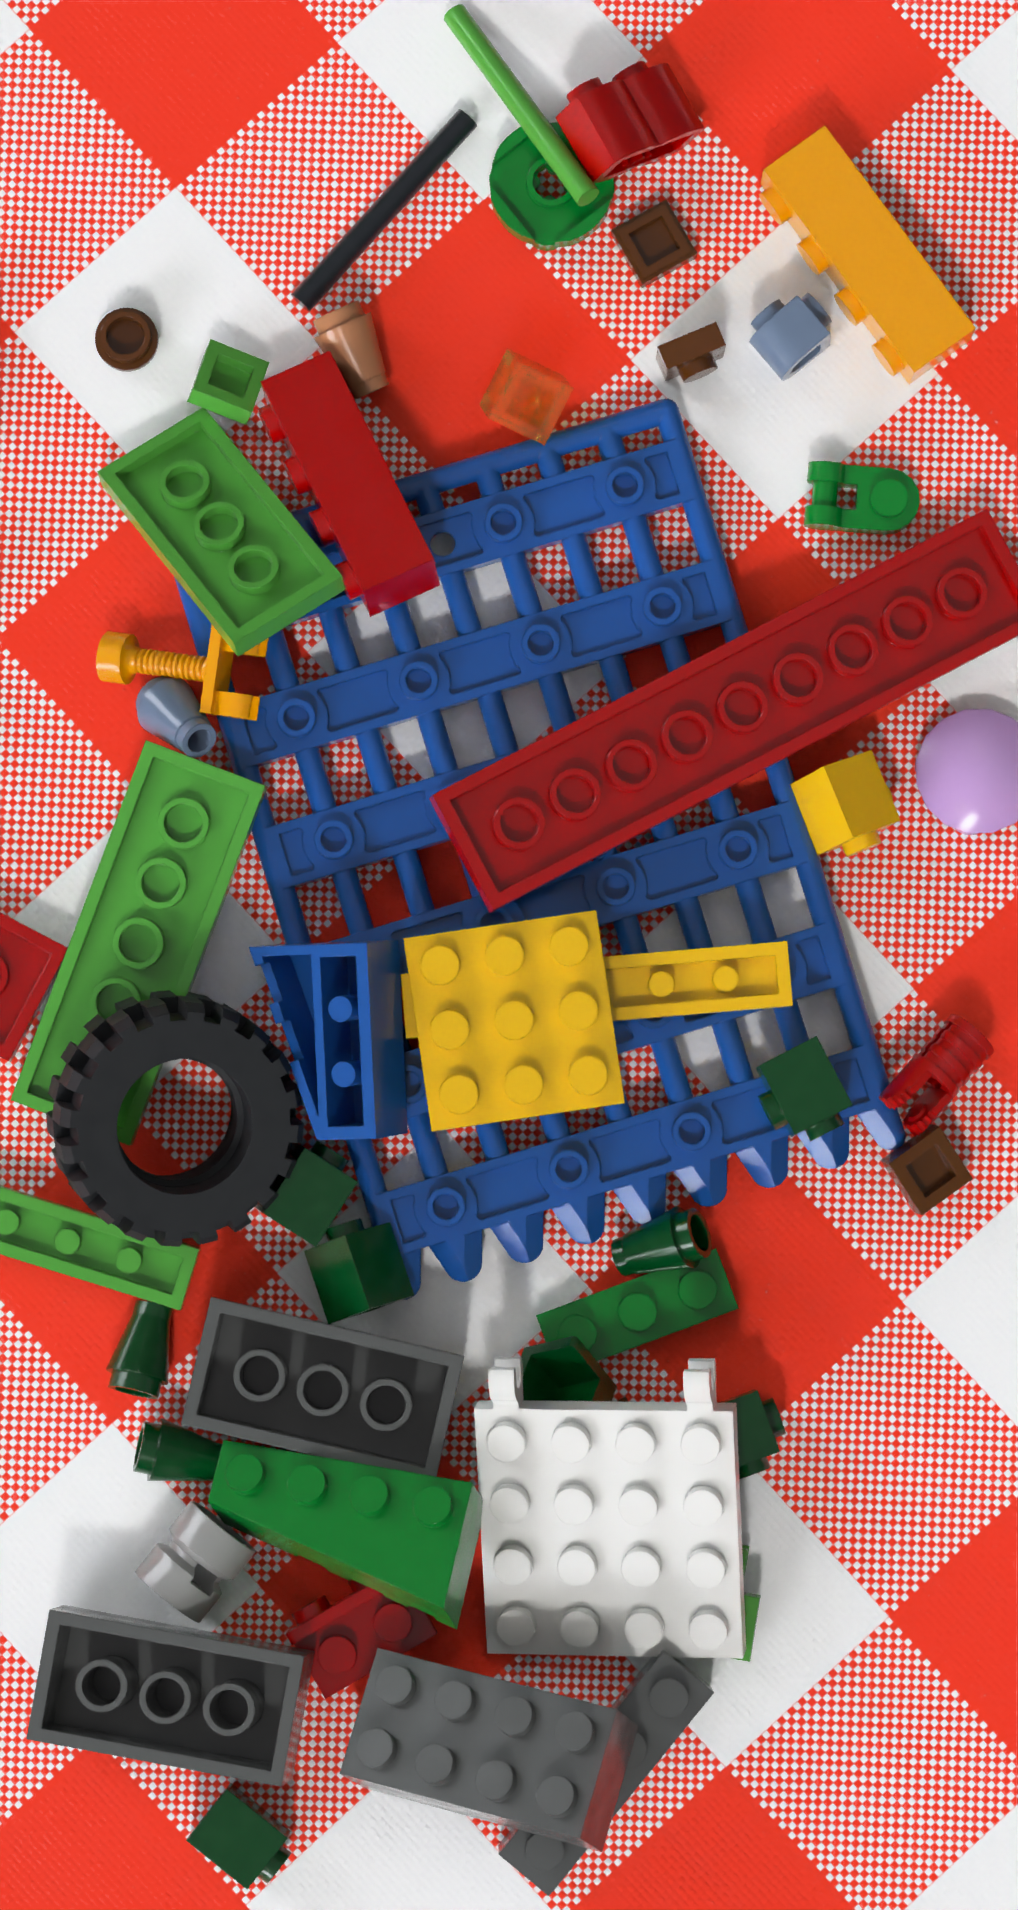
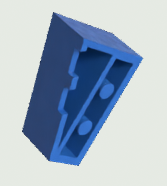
(343, 1031)

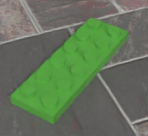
(146, 910)

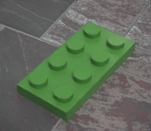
(221, 531)

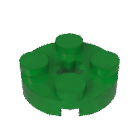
(526, 214)

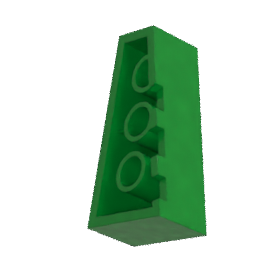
(359, 1521)

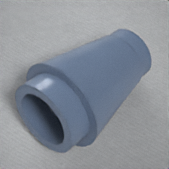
(172, 714)

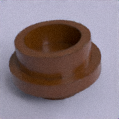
(126, 339)

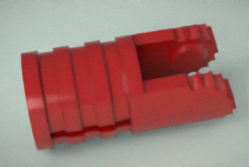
(943, 1066)

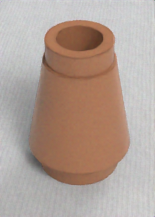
(354, 346)

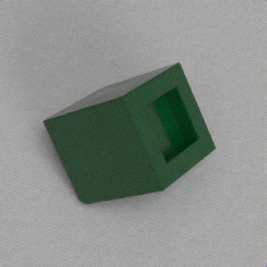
(564, 1373)

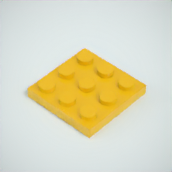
(514, 1020)

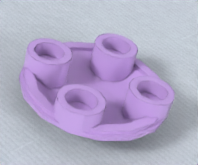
(971, 771)

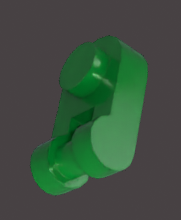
(883, 498)

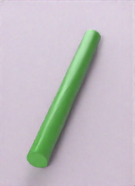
(521, 105)

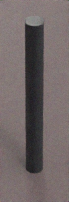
(384, 210)

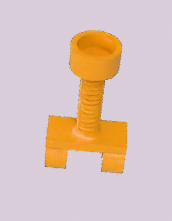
(121, 658)

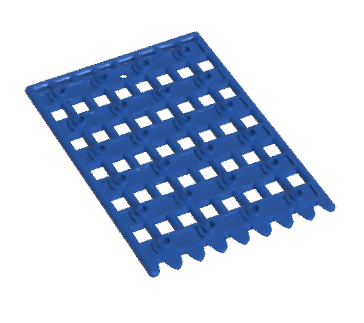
(676, 869)

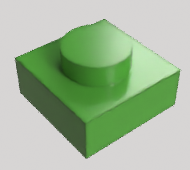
(228, 382)

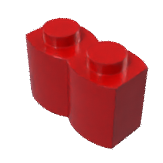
(628, 120)

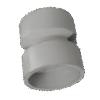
(195, 1561)

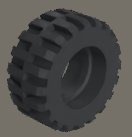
(234, 1175)

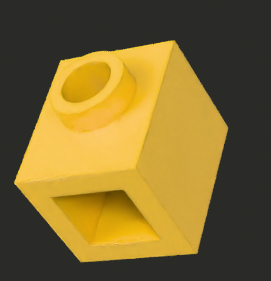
(846, 804)

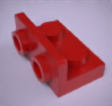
(352, 1630)

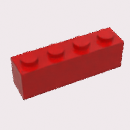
(349, 484)

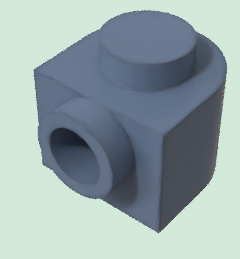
(791, 334)

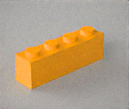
(865, 256)

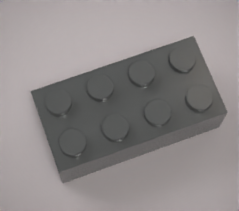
(321, 1388)
(170, 1695)
(490, 1749)

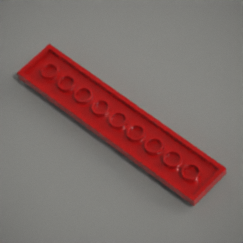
(733, 711)

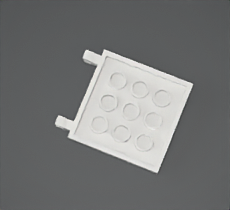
(610, 1522)

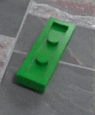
(643, 1308)

